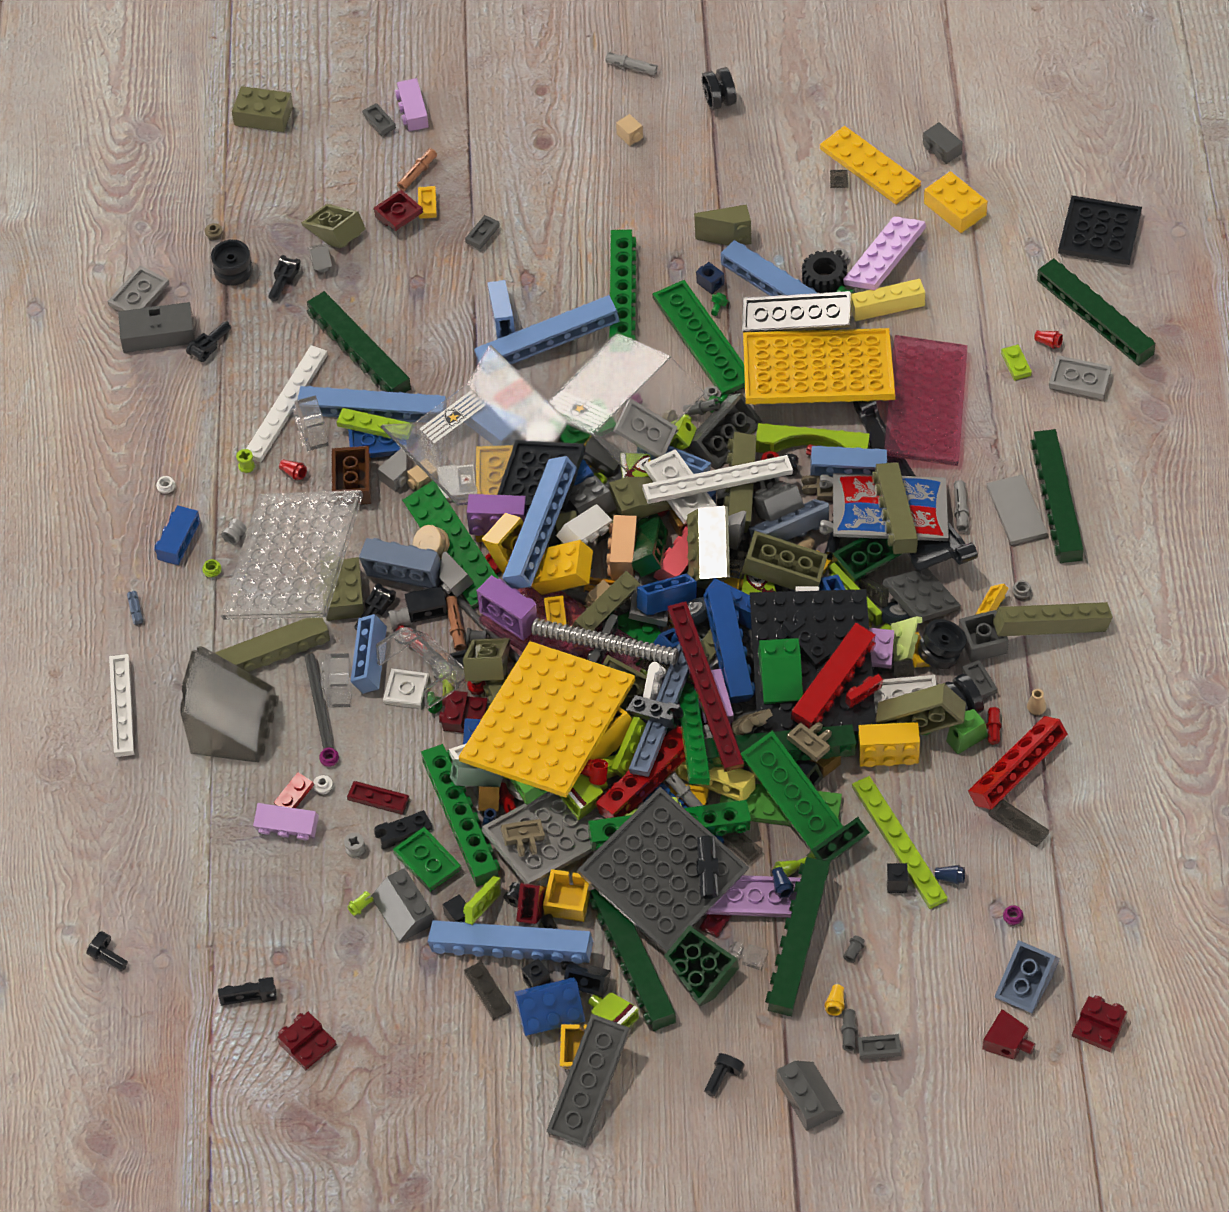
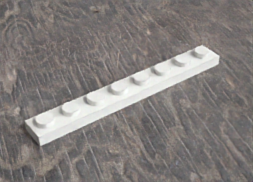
(285, 403)
(717, 479)

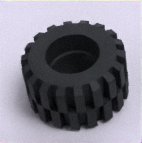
(824, 263)

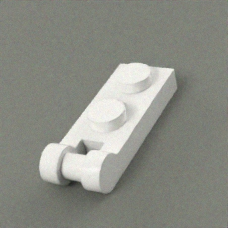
(654, 680)

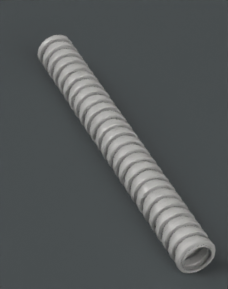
(605, 641)

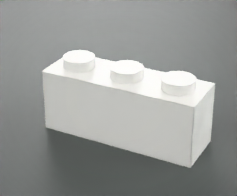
(585, 526)

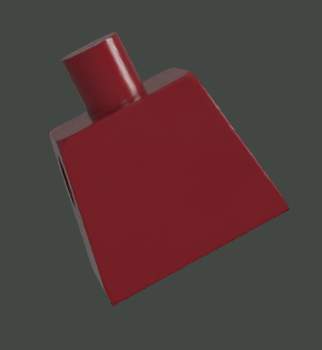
(530, 903)
(1007, 1037)

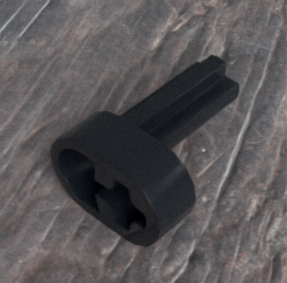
(98, 949)
(724, 1063)

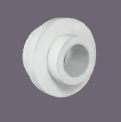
(162, 482)
(322, 789)

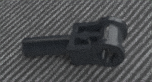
(284, 273)
(207, 344)
(378, 601)

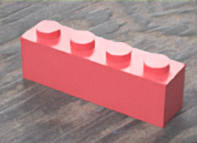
(675, 558)

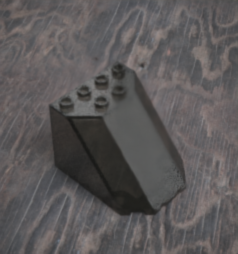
(225, 708)

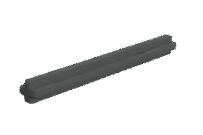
(318, 701)

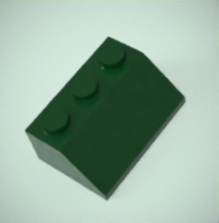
(863, 556)

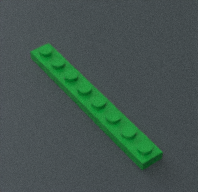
(693, 737)

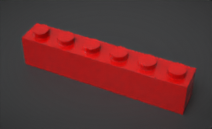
(833, 676)

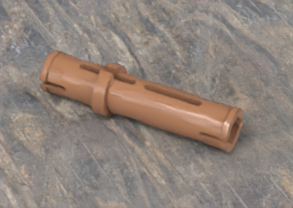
(421, 165)
(457, 630)

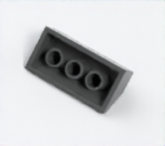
(713, 434)

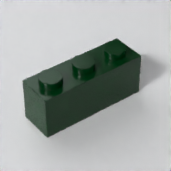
(840, 841)

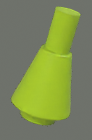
(790, 866)

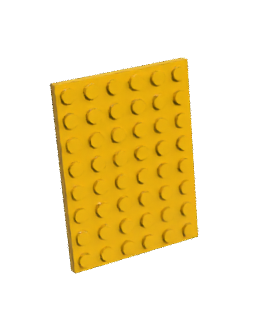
(818, 366)
(547, 719)

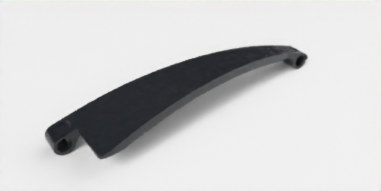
(928, 551)

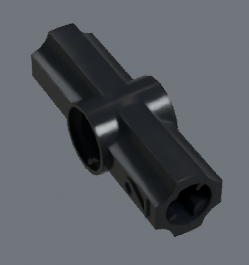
(707, 867)

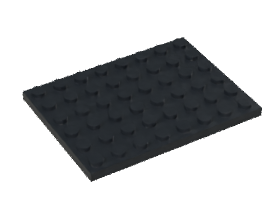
(830, 618)

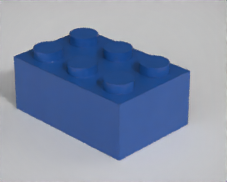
(549, 1006)

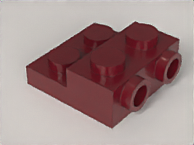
(397, 210)
(458, 707)
(1100, 1023)
(305, 1040)

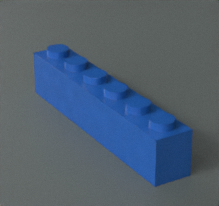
(728, 643)

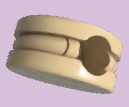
(432, 538)

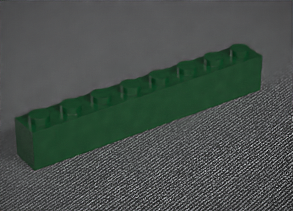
(1096, 312)
(357, 344)
(1057, 496)
(841, 744)
(798, 936)
(634, 963)

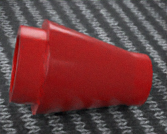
(1050, 338)
(293, 469)

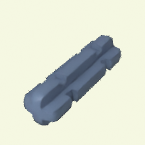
(135, 607)

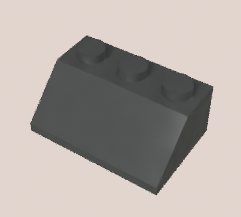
(402, 905)
(808, 1093)

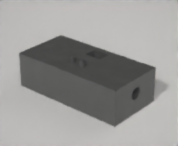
(156, 327)

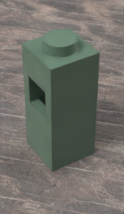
(467, 775)

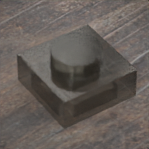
(838, 178)
(903, 668)

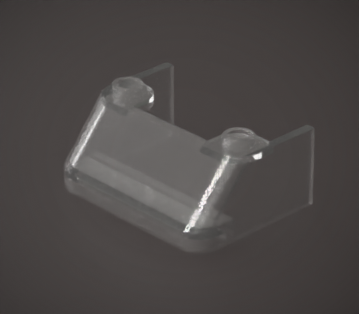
(445, 668)

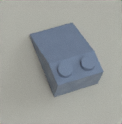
(1026, 976)

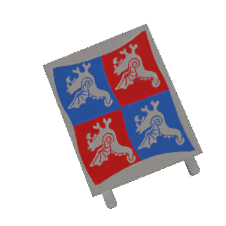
(859, 515)

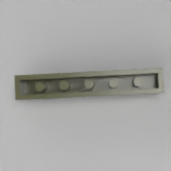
(739, 497)
(895, 508)
(1052, 619)
(277, 644)

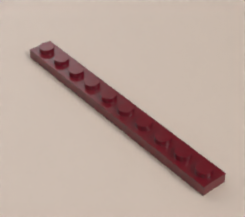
(705, 687)

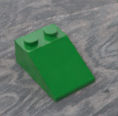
(780, 670)

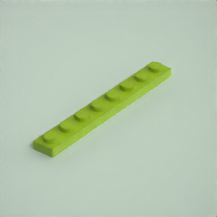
(899, 842)

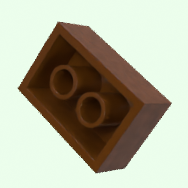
(352, 471)

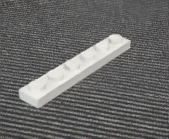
(121, 705)

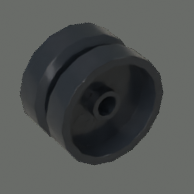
(719, 88)
(231, 262)
(941, 644)
(967, 691)

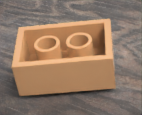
(621, 545)

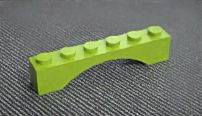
(781, 437)

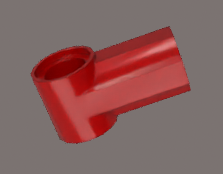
(596, 771)

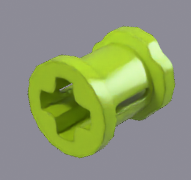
(245, 460)

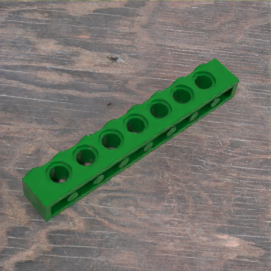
(622, 281)
(715, 812)
(480, 872)

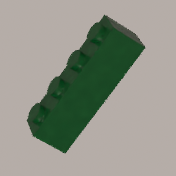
(650, 546)

